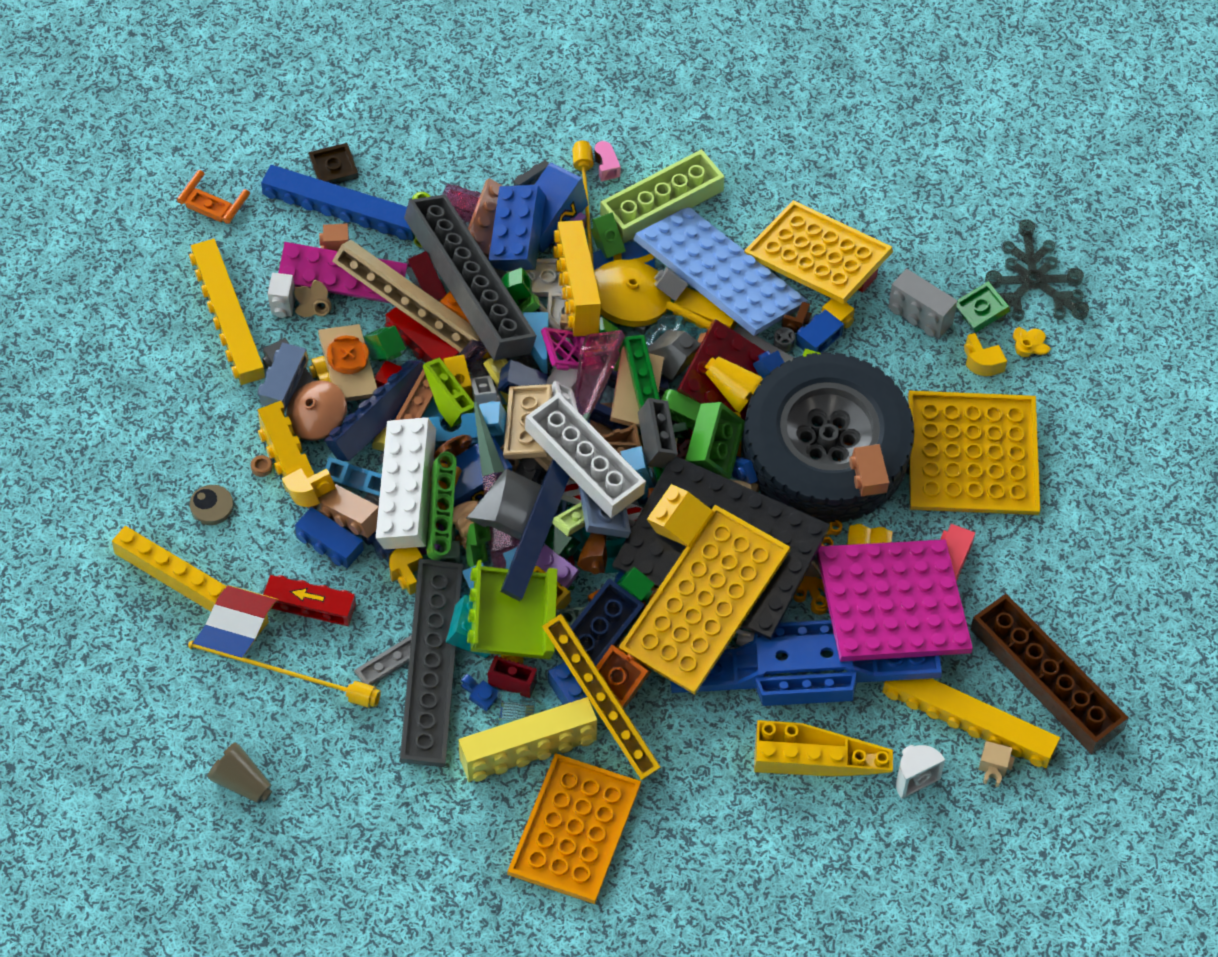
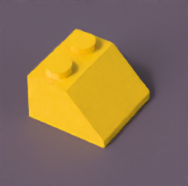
(679, 516)

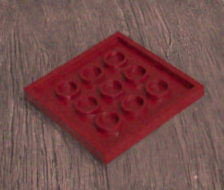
(727, 344)

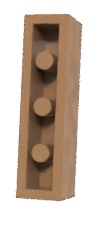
(349, 511)

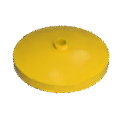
(629, 293)

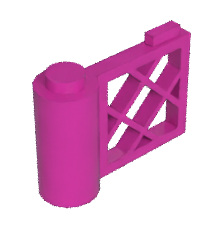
(553, 347)

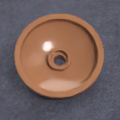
(322, 416)

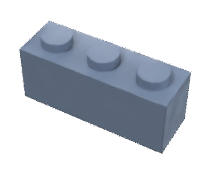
(283, 375)

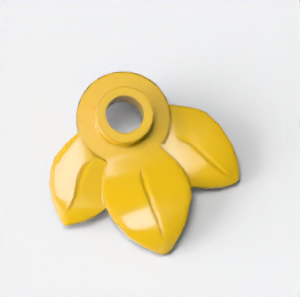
(1030, 342)

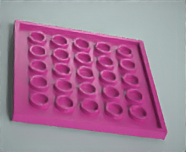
(893, 600)

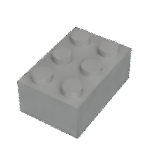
(922, 304)

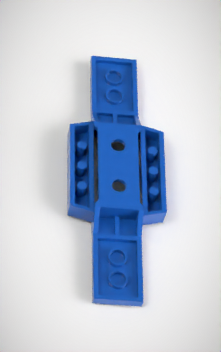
(803, 644)

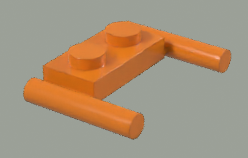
(208, 204)

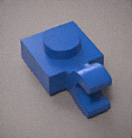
(481, 694)

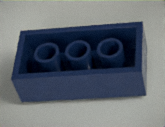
(606, 620)

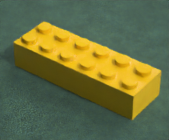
(577, 278)

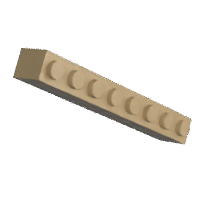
(405, 295)

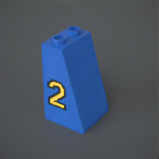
(563, 201)
(470, 483)

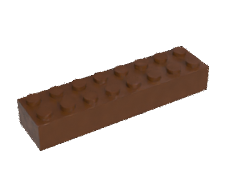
(1049, 673)

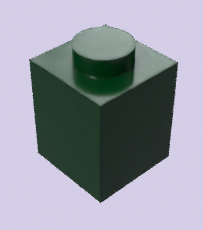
(561, 543)

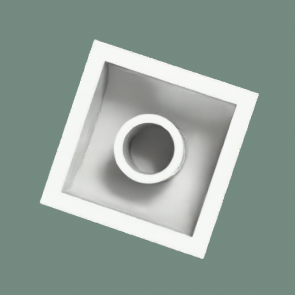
(918, 768)

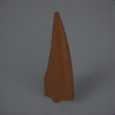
(594, 554)

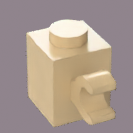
(995, 761)

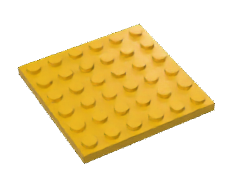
(974, 453)

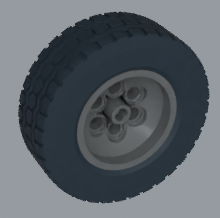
(829, 393)

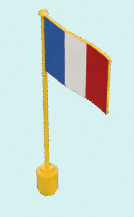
(235, 626)

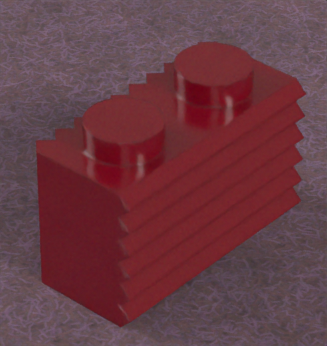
(512, 676)

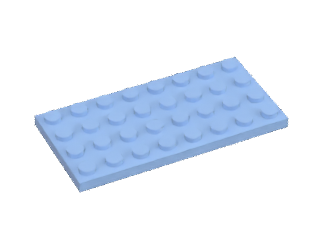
(720, 270)

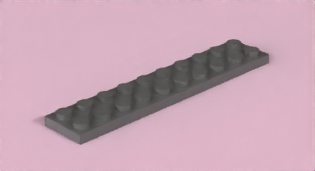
(430, 665)

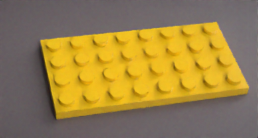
(704, 600)

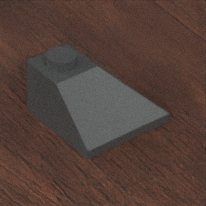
(678, 352)

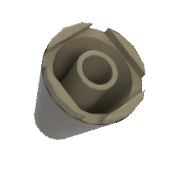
(240, 774)

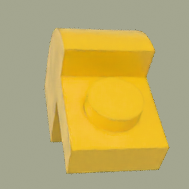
(983, 361)
(306, 490)
(402, 565)

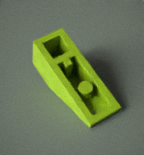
(447, 392)

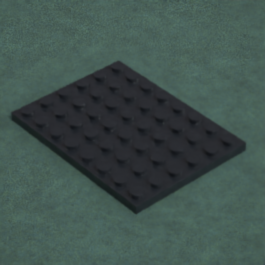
(657, 554)

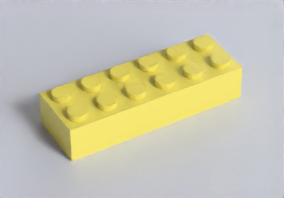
(528, 739)

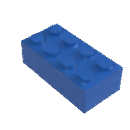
(517, 227)

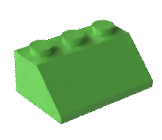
(716, 439)

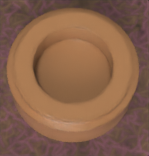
(261, 466)

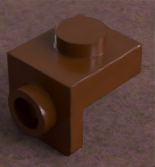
(803, 317)

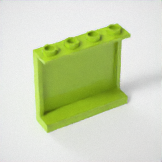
(511, 626)

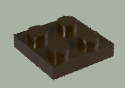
(333, 164)

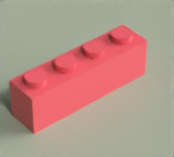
(959, 544)

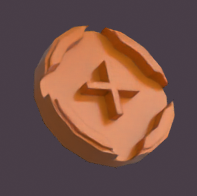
(347, 354)

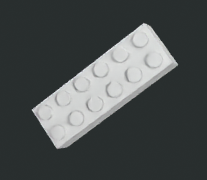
(585, 455)
(406, 483)

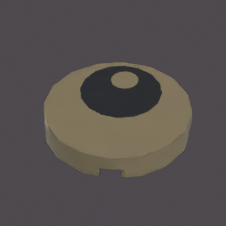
(211, 504)

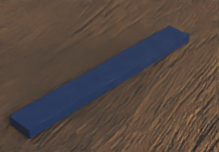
(535, 532)

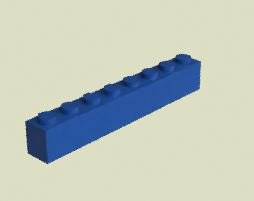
(336, 201)

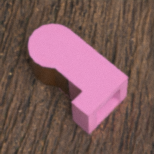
(606, 157)

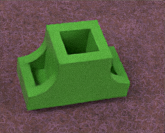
(607, 235)

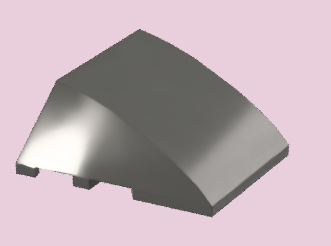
(507, 504)

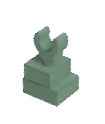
(453, 555)

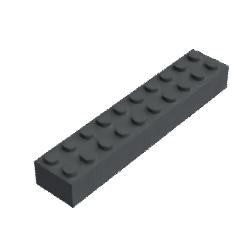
(470, 277)

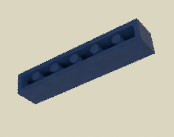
(374, 413)

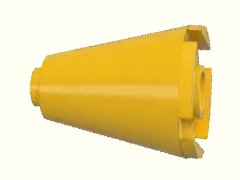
(733, 381)

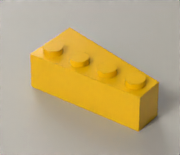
(281, 443)

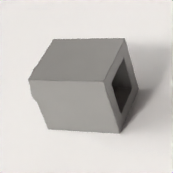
(670, 283)

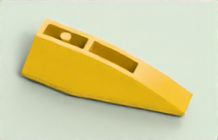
(815, 752)

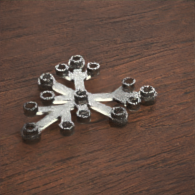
(1060, 298)

